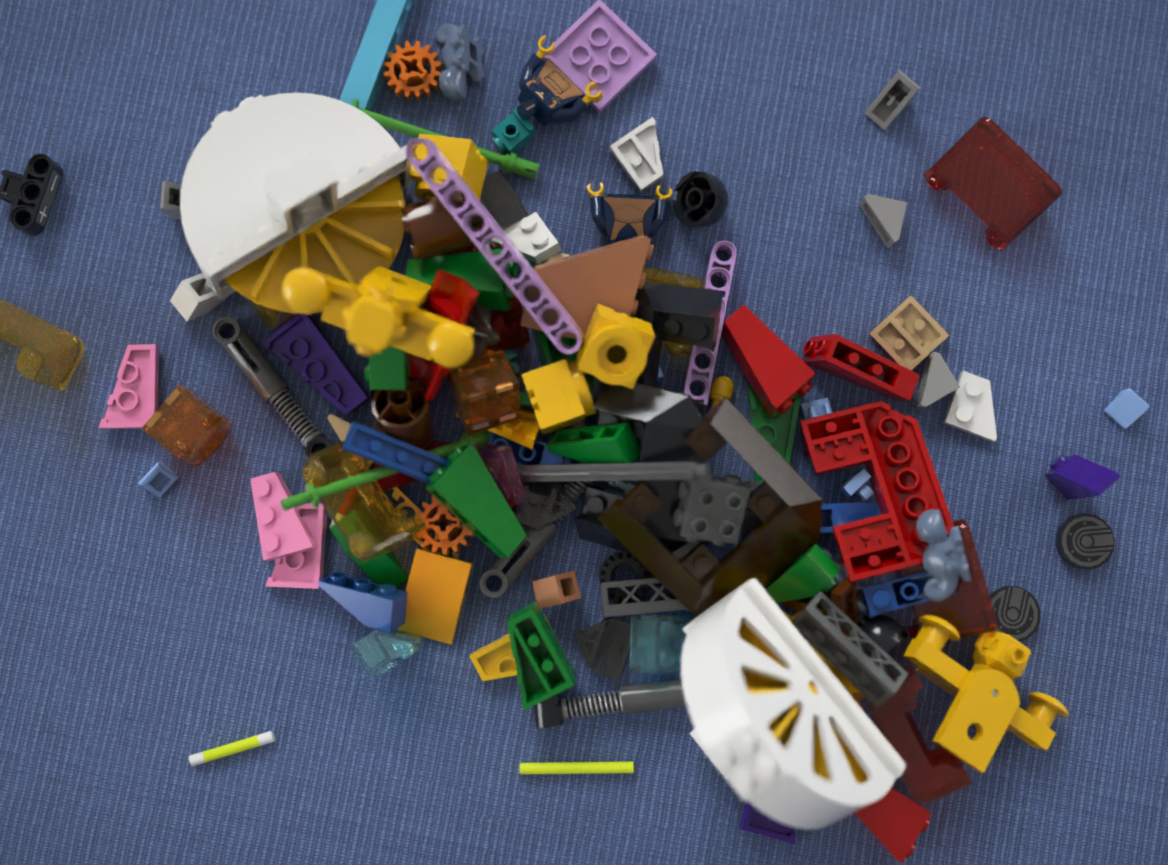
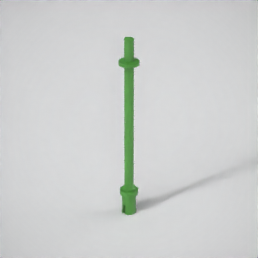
(508, 162)
(313, 494)

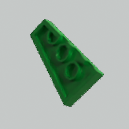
(777, 431)

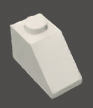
(195, 297)

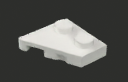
(640, 155)
(532, 239)
(972, 407)

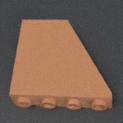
(595, 276)

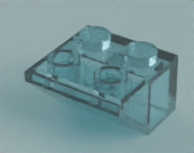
(657, 642)
(380, 649)

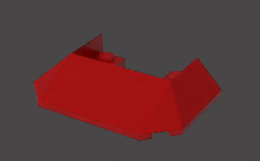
(900, 478)

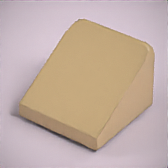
(339, 425)

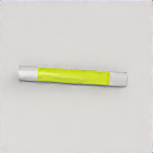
(232, 748)

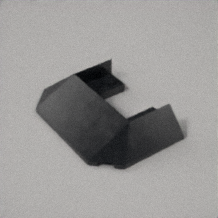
(680, 317)
(660, 424)

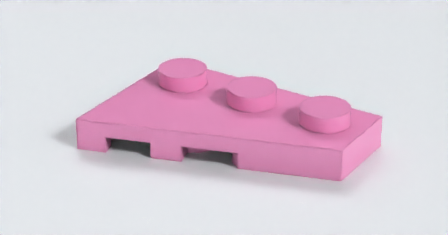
(136, 389)
(280, 531)
(307, 567)

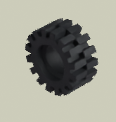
(623, 559)

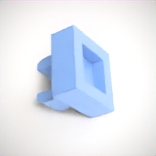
(815, 408)
(857, 485)

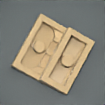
(909, 334)

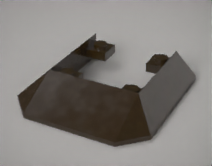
(782, 501)

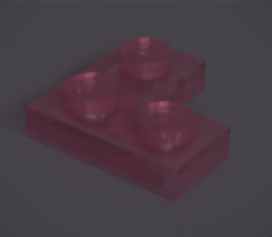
(503, 467)

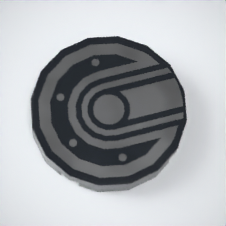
(1085, 541)
(1015, 612)

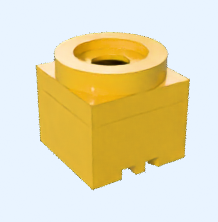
(461, 155)
(615, 347)
(558, 395)

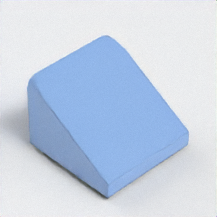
(1126, 408)

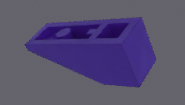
(1080, 477)

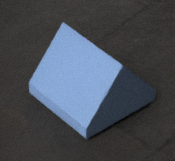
(158, 479)

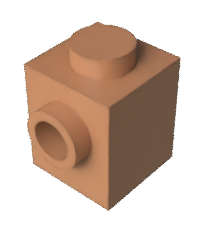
(556, 589)

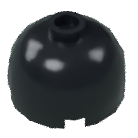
(700, 199)
(883, 631)

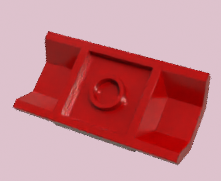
(453, 300)

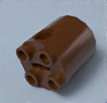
(435, 228)
(404, 415)

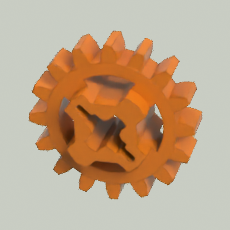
(411, 59)
(445, 537)

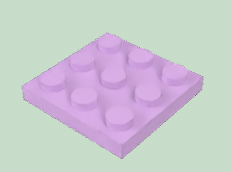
(603, 52)

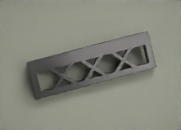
(637, 607)
(846, 652)

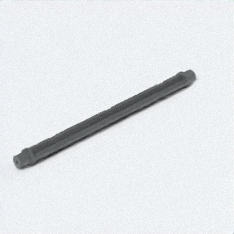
(613, 472)

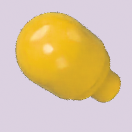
(721, 388)

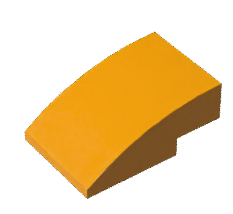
(435, 595)

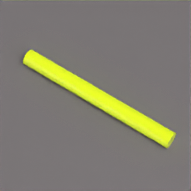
(577, 767)

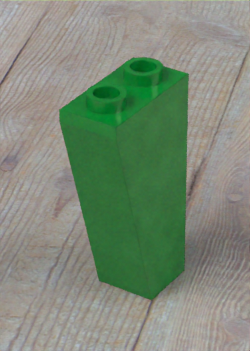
(474, 269)
(476, 501)

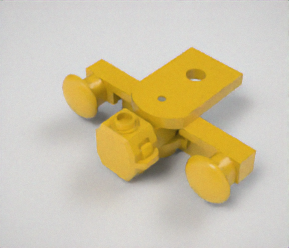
(380, 314)
(983, 693)

